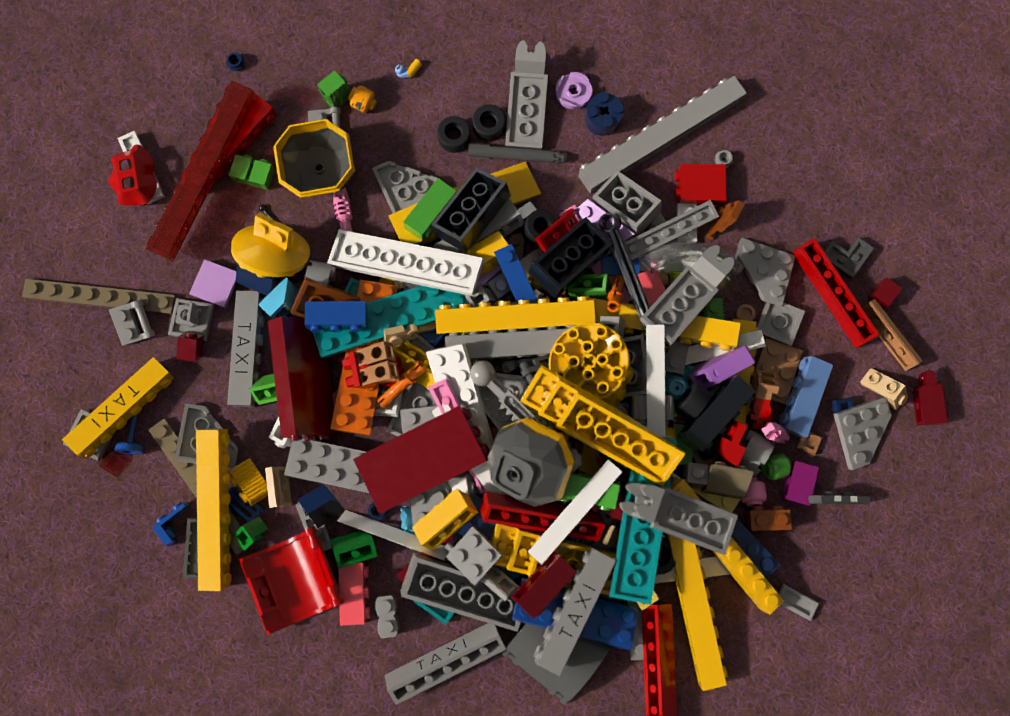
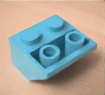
(280, 300)

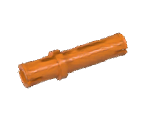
(615, 295)
(408, 378)

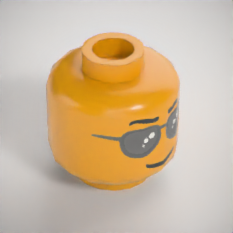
(362, 99)

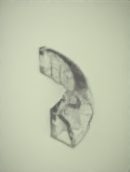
(685, 251)

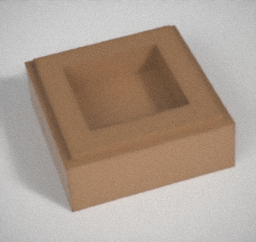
(809, 444)

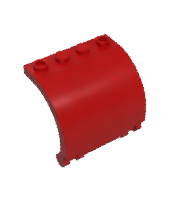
(291, 581)

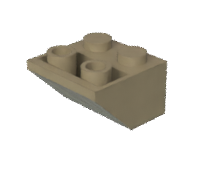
(727, 480)

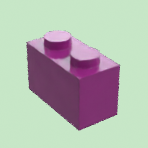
(800, 483)

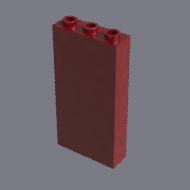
(300, 381)
(422, 458)

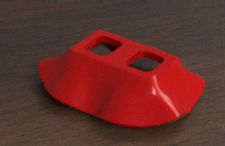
(142, 172)

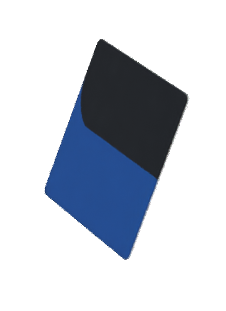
(320, 505)

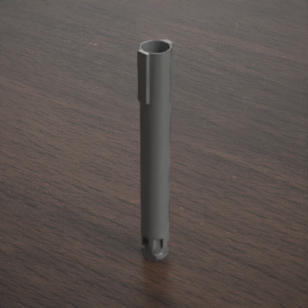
(485, 151)

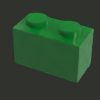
(353, 548)

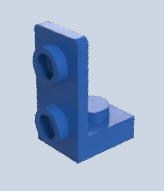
(166, 533)

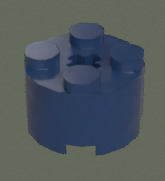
(612, 110)

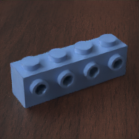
(805, 396)

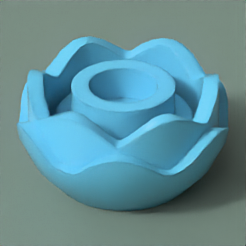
(672, 383)
(406, 518)

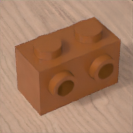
(765, 520)

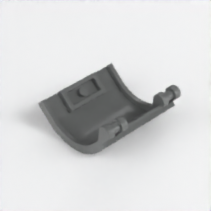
(577, 671)

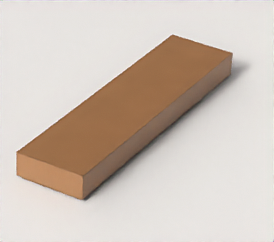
(891, 336)

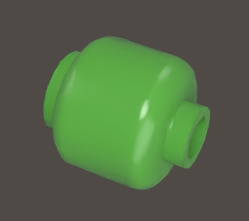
(777, 467)

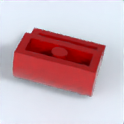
(728, 445)

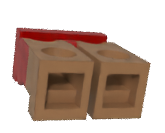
(371, 366)
(760, 407)

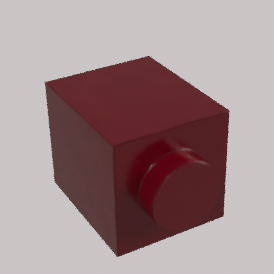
(885, 292)
(190, 346)

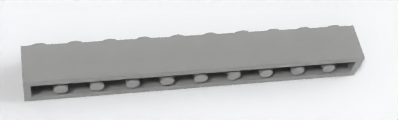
(662, 134)

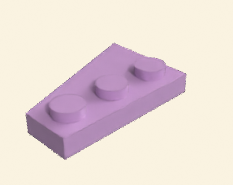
(594, 212)

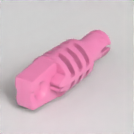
(342, 208)
(775, 433)

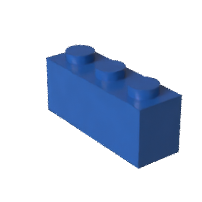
(336, 316)

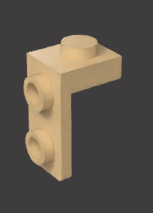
(887, 387)

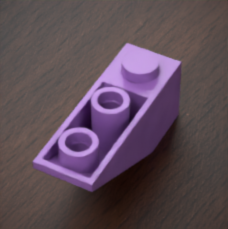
(721, 367)

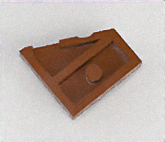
(727, 216)

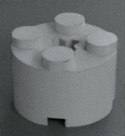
(321, 272)
(757, 451)

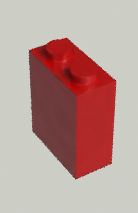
(701, 183)

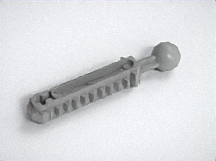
(483, 374)

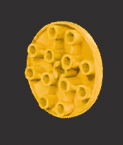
(270, 248)
(591, 358)

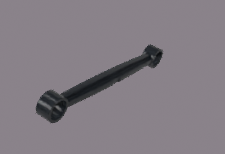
(626, 266)

